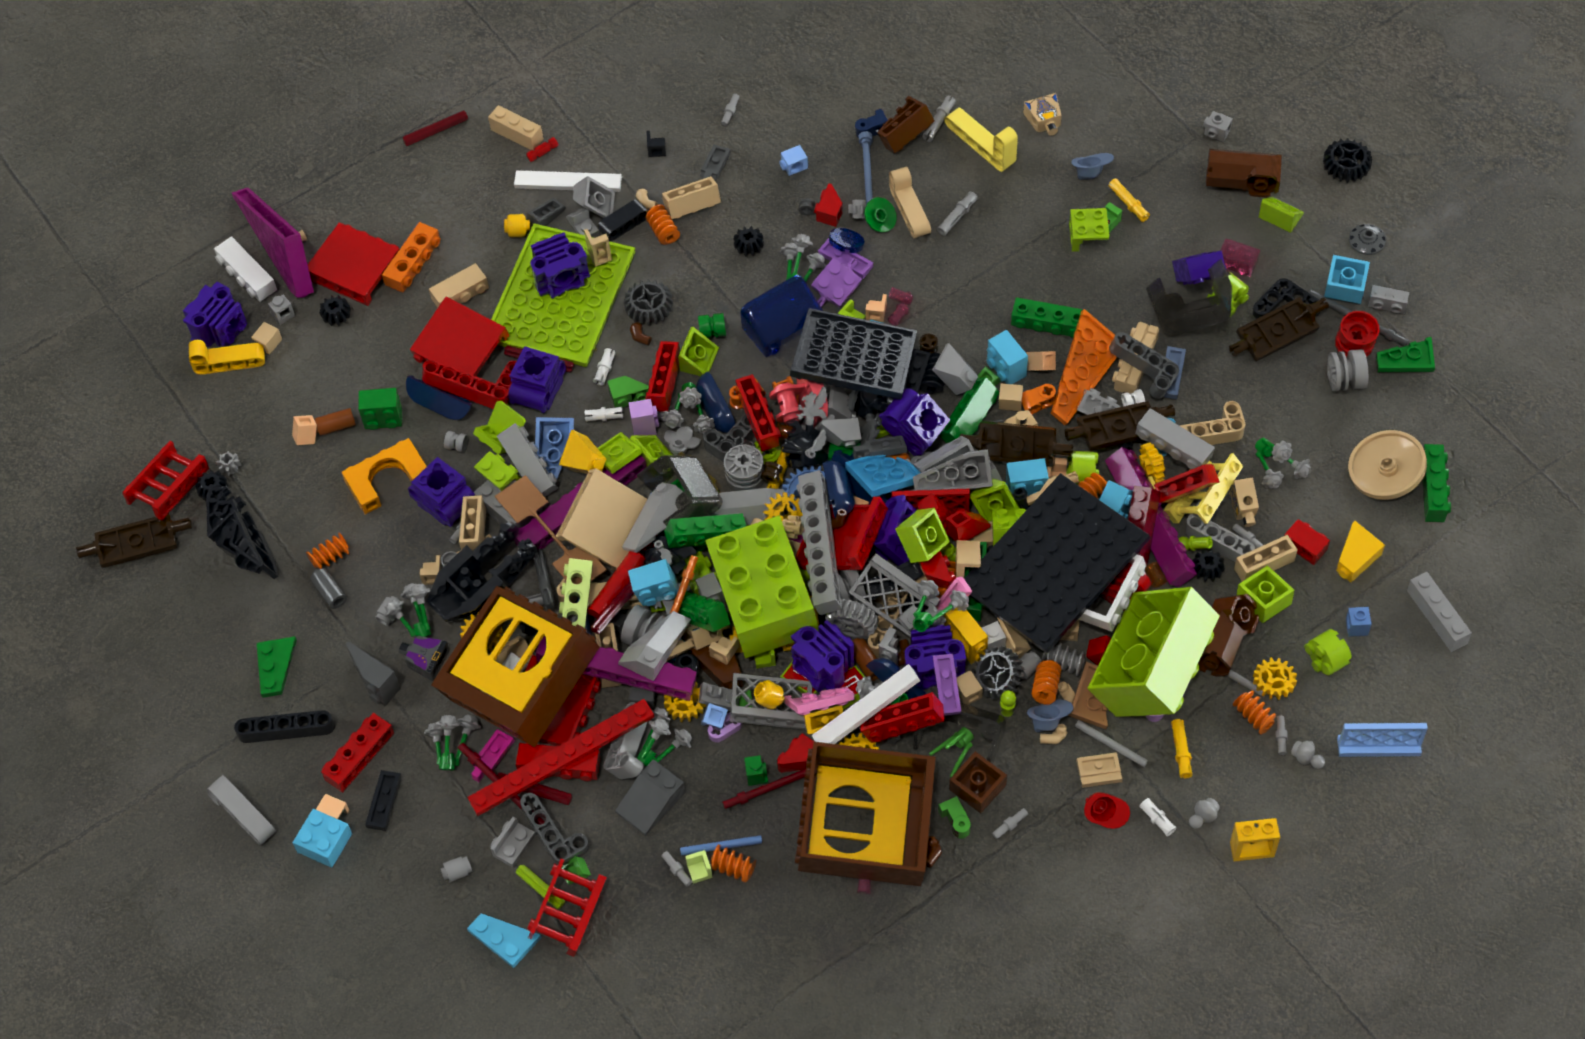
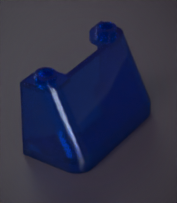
(777, 314)

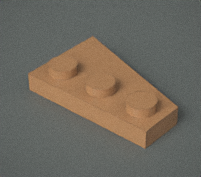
(1085, 704)

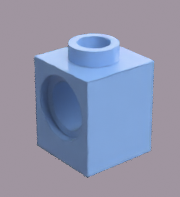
(794, 160)

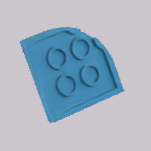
(882, 473)

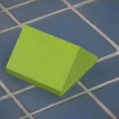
(1279, 213)
(697, 353)
(651, 447)
(993, 498)

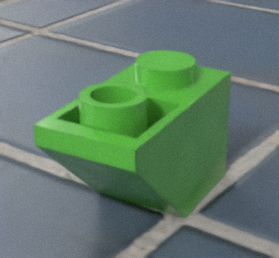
(626, 390)

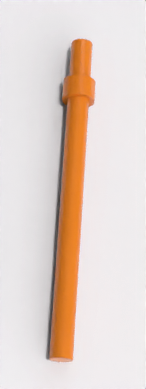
(687, 575)

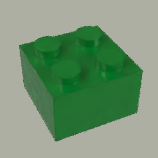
(380, 408)

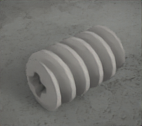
(1066, 658)

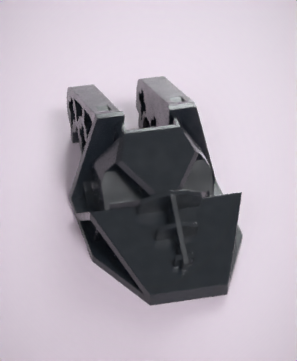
(237, 532)
(461, 583)

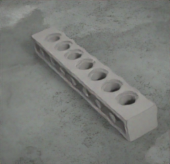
(819, 543)

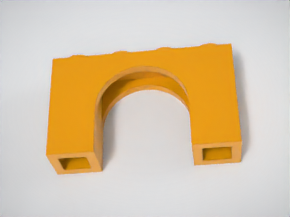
(360, 476)

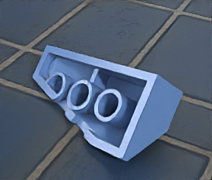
(551, 440)

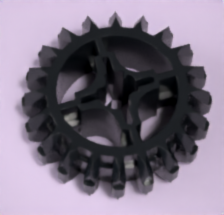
(1348, 154)

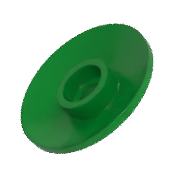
(885, 212)

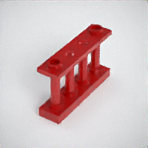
(173, 493)
(578, 922)

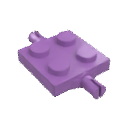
(836, 282)

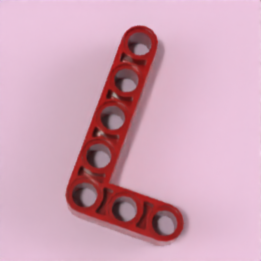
(468, 385)

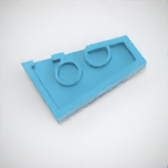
(503, 938)

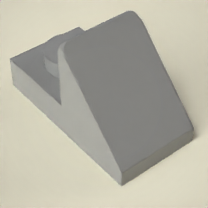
(580, 221)

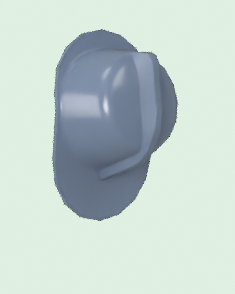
(1091, 166)
(1048, 716)

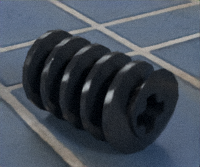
(931, 382)

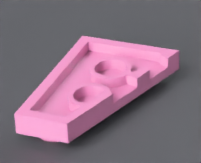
(827, 698)

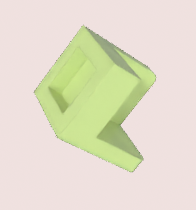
(698, 866)

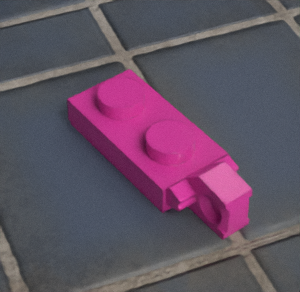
(493, 752)

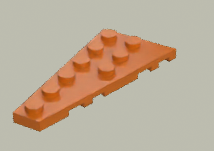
(1084, 367)

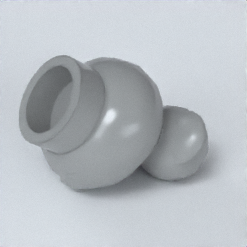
(1305, 752)
(1205, 812)

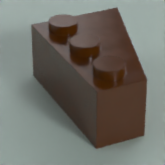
(905, 125)

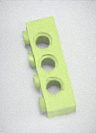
(581, 569)

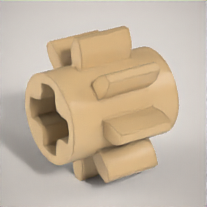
(793, 526)

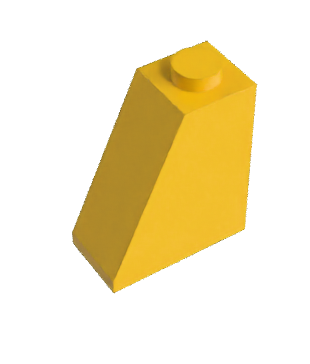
(581, 454)
(1358, 552)

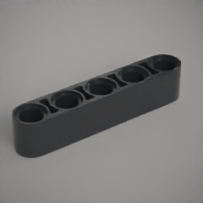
(275, 724)

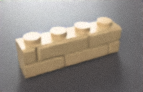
(1129, 377)

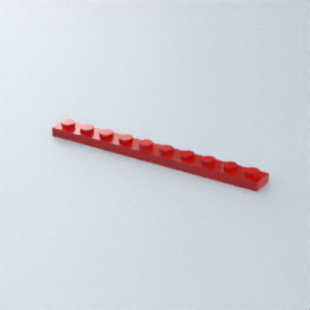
(560, 757)

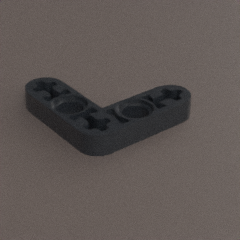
(1285, 294)

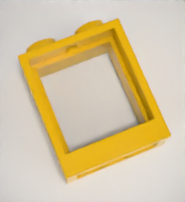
(968, 632)
(1264, 839)

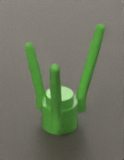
(960, 739)

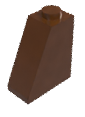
(716, 670)

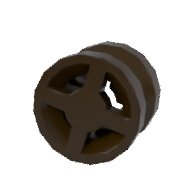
(930, 340)
(771, 472)

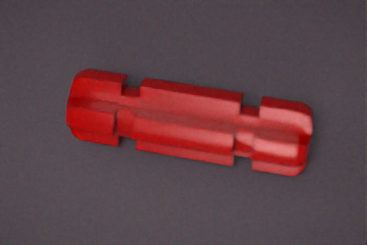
(542, 149)

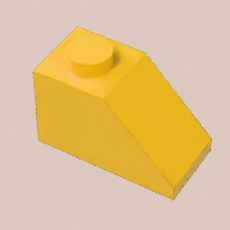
(819, 718)

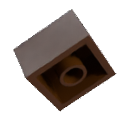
(977, 782)

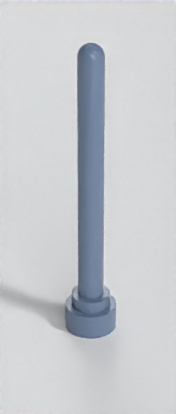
(866, 140)

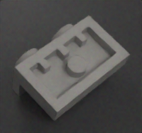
(1388, 299)
(1094, 403)
(888, 646)
(511, 842)

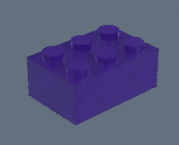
(1195, 268)

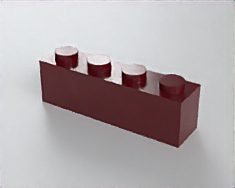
(1143, 513)

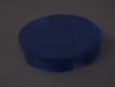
(846, 239)

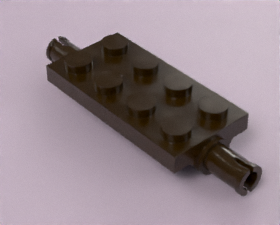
(1278, 328)
(1113, 425)
(1018, 442)
(134, 540)

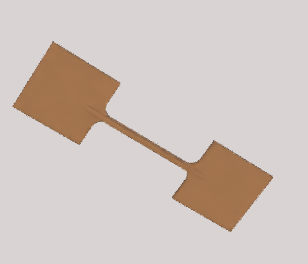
(524, 500)

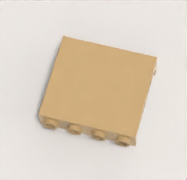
(602, 518)

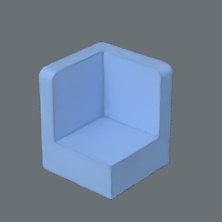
(714, 716)

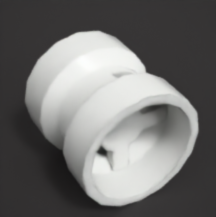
(1132, 398)

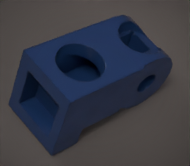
(871, 124)

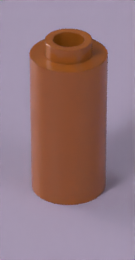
(334, 421)
(863, 656)

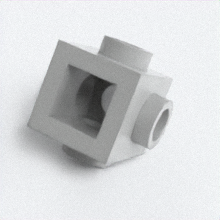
(1217, 126)

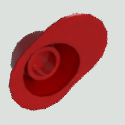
(1106, 810)

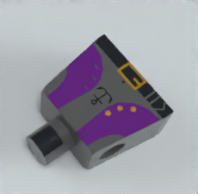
(425, 655)

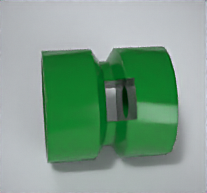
(712, 325)

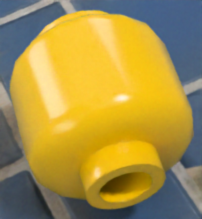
(516, 225)
(769, 694)

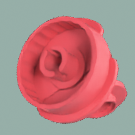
(787, 400)

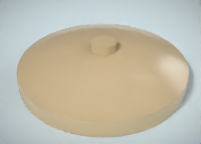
(1387, 464)

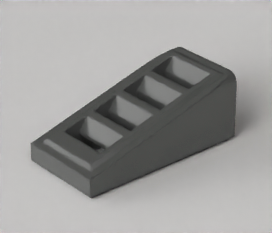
(535, 214)

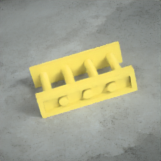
(1212, 498)

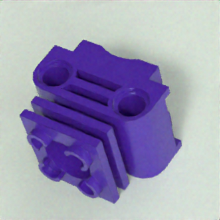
(558, 265)
(214, 316)
(536, 379)
(915, 419)
(440, 491)
(887, 541)
(931, 643)
(822, 655)

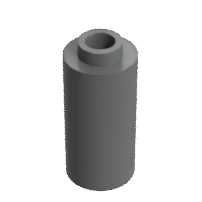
(328, 588)

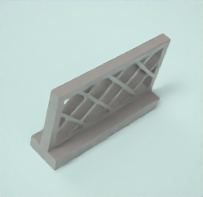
(896, 576)
(766, 716)

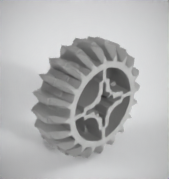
(854, 619)

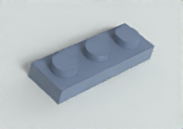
(1177, 356)

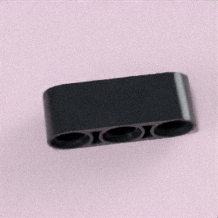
(623, 220)

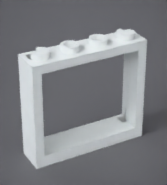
(1122, 599)

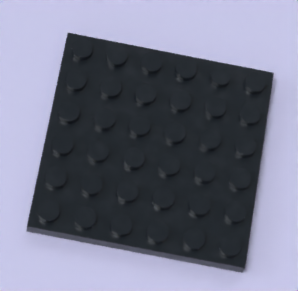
(854, 353)

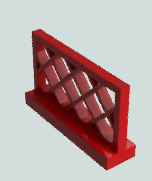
(948, 494)

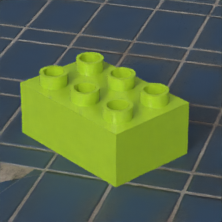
(761, 585)
(1154, 652)

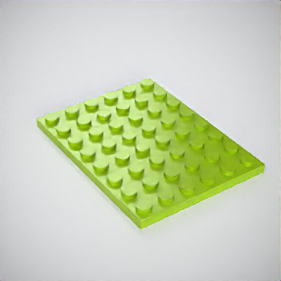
(567, 323)

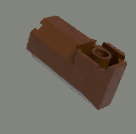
(1244, 170)
(1235, 621)

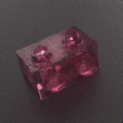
(1240, 257)

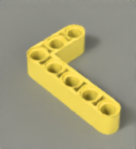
(997, 149)

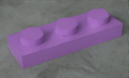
(862, 267)
(947, 683)

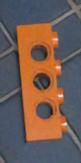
(411, 257)

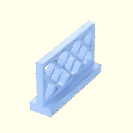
(1398, 739)

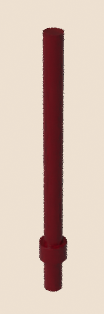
(475, 759)
(743, 797)

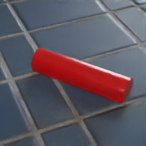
(615, 583)

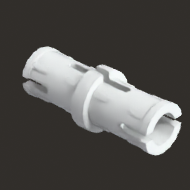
(604, 367)
(604, 414)
(1157, 817)

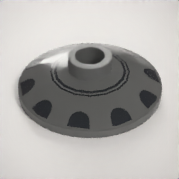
(1367, 239)

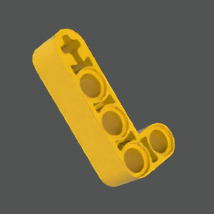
(224, 358)

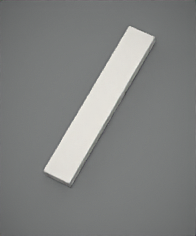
(562, 180)
(867, 706)

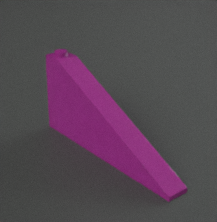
(279, 241)

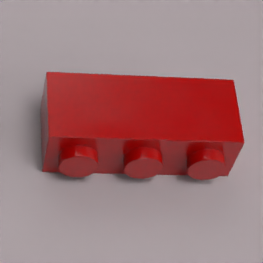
(1187, 483)

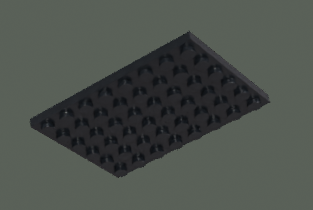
(1054, 562)

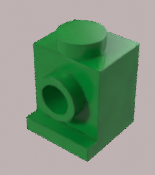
(755, 770)

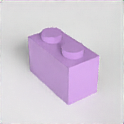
(643, 417)

